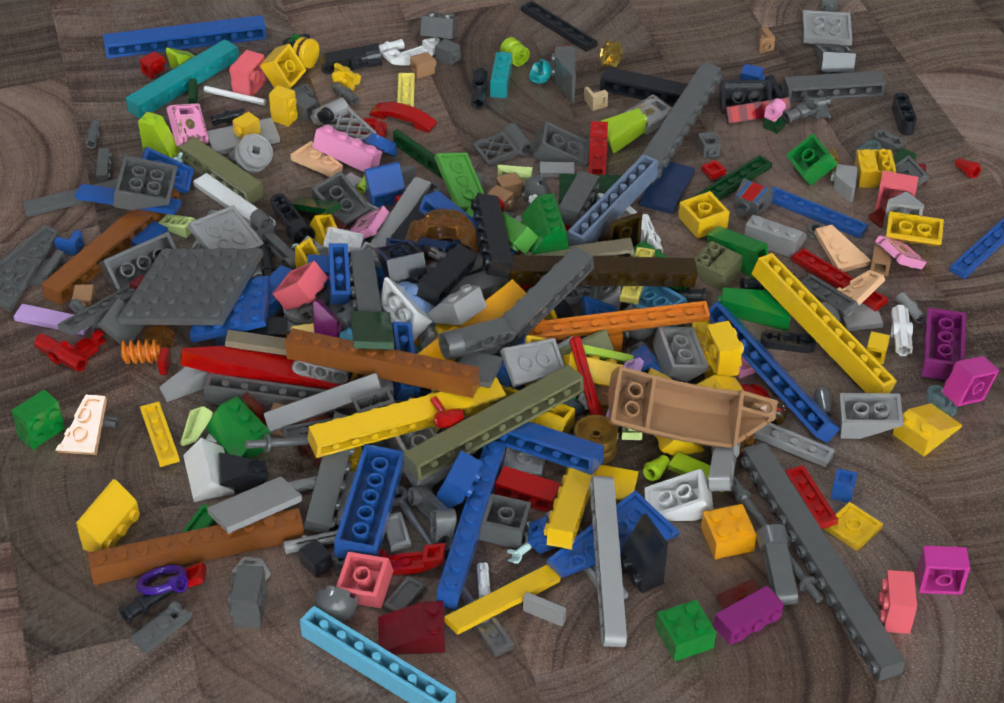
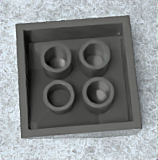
(144, 184)

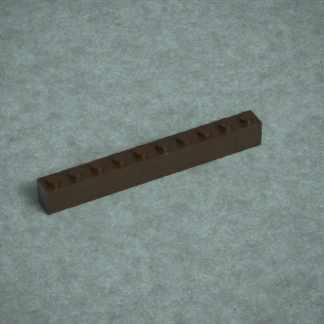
(613, 271)

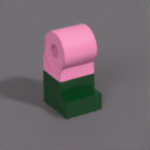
(773, 116)

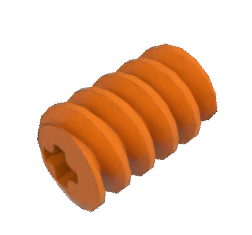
(140, 352)

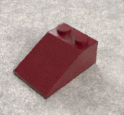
(413, 629)

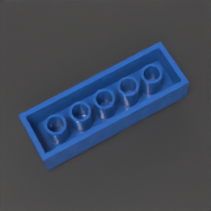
(369, 502)

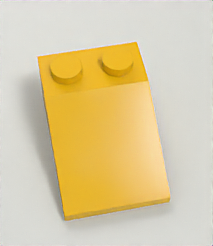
(925, 428)

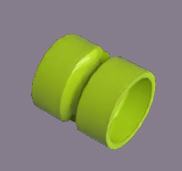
(519, 52)

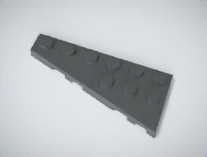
(22, 264)

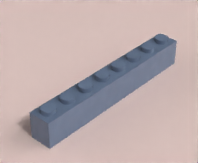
(614, 202)

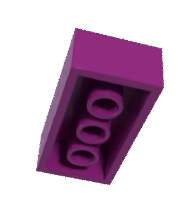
(942, 342)

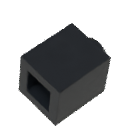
(315, 558)

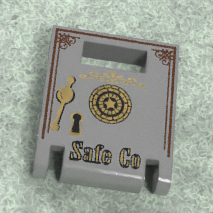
(654, 115)

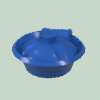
(382, 144)

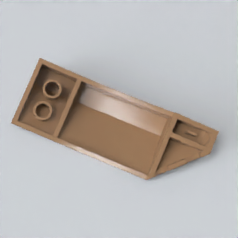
(685, 409)

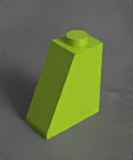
(625, 128)
(157, 135)

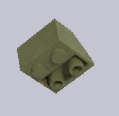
(718, 265)

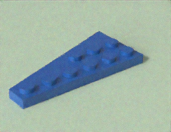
(628, 514)

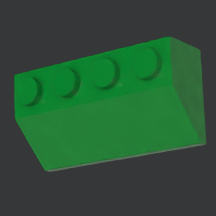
(546, 222)

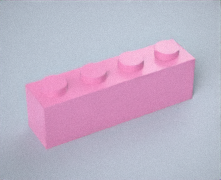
(346, 149)

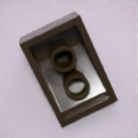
(624, 228)

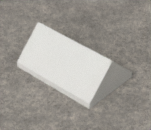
(403, 307)
(203, 471)

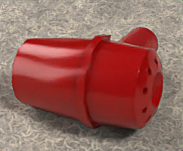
(446, 417)

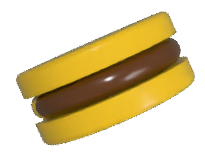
(307, 51)

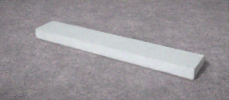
(225, 196)

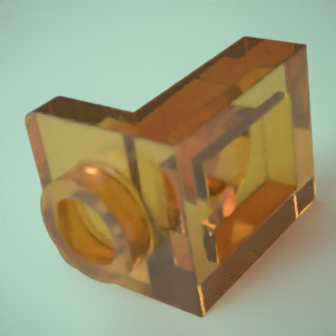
(159, 332)

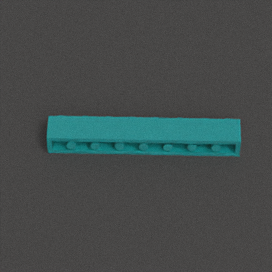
(177, 80)

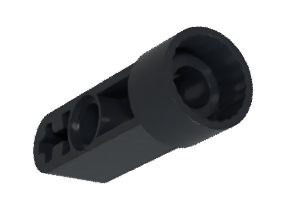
(353, 58)
(295, 225)

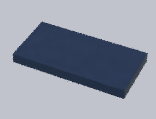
(668, 189)

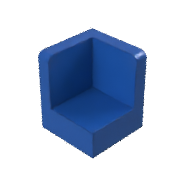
(72, 245)
(844, 485)

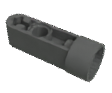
(475, 338)
(774, 546)

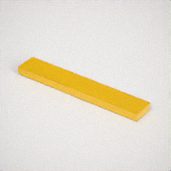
(501, 599)

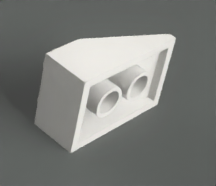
(681, 497)

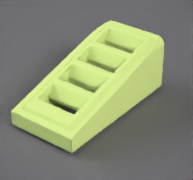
(522, 172)
(179, 226)
(196, 423)

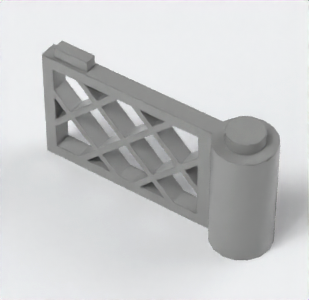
(340, 109)

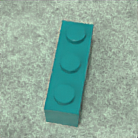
(501, 75)

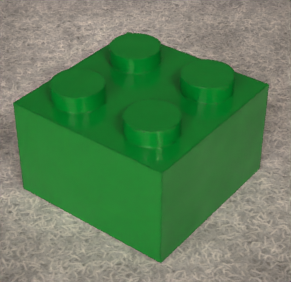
(812, 159)
(38, 419)
(685, 630)

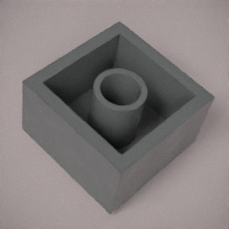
(439, 25)
(505, 521)
(248, 596)

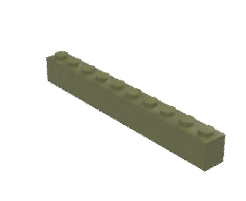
(493, 422)

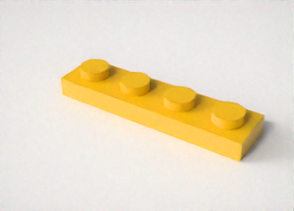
(159, 434)

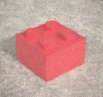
(247, 74)
(893, 185)
(300, 286)
(366, 578)
(897, 601)

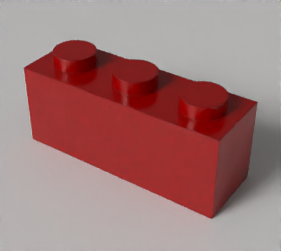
(528, 488)

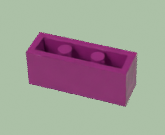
(748, 615)

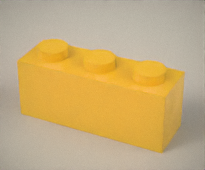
(599, 369)

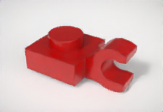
(88, 347)

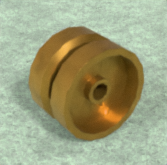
(599, 430)

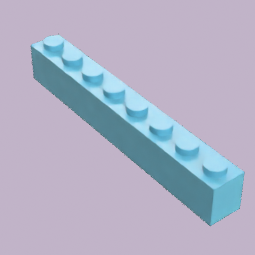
(372, 660)

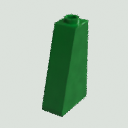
(744, 245)
(756, 307)

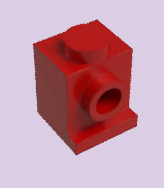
(152, 64)

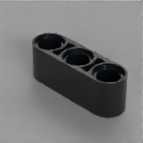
(904, 114)

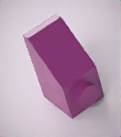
(325, 320)

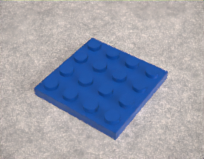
(247, 314)

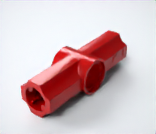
(60, 352)

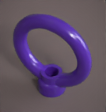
(176, 583)

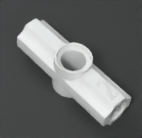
(901, 330)

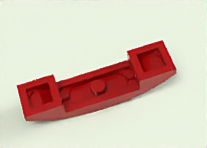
(405, 112)
(598, 148)
(416, 561)

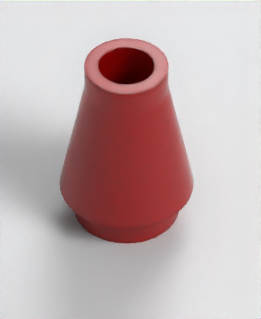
(969, 168)

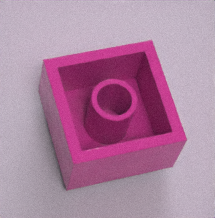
(970, 381)
(943, 570)

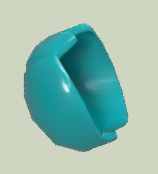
(540, 72)

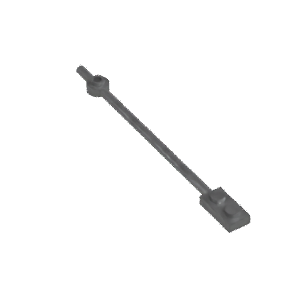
(490, 630)

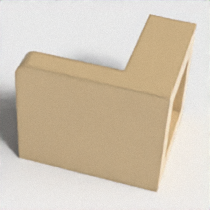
(596, 100)

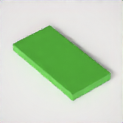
(459, 178)

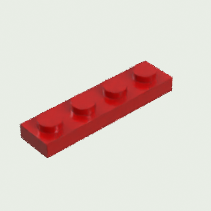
(812, 496)

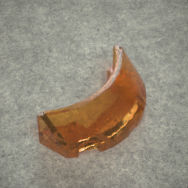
(444, 225)

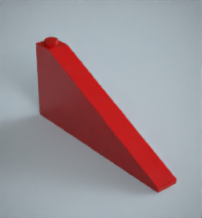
(248, 365)

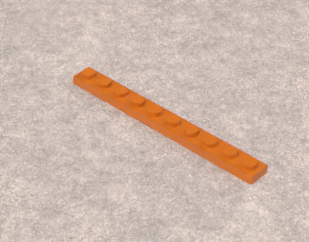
(623, 320)

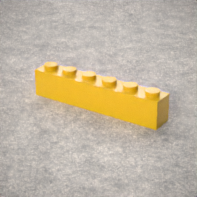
(568, 509)

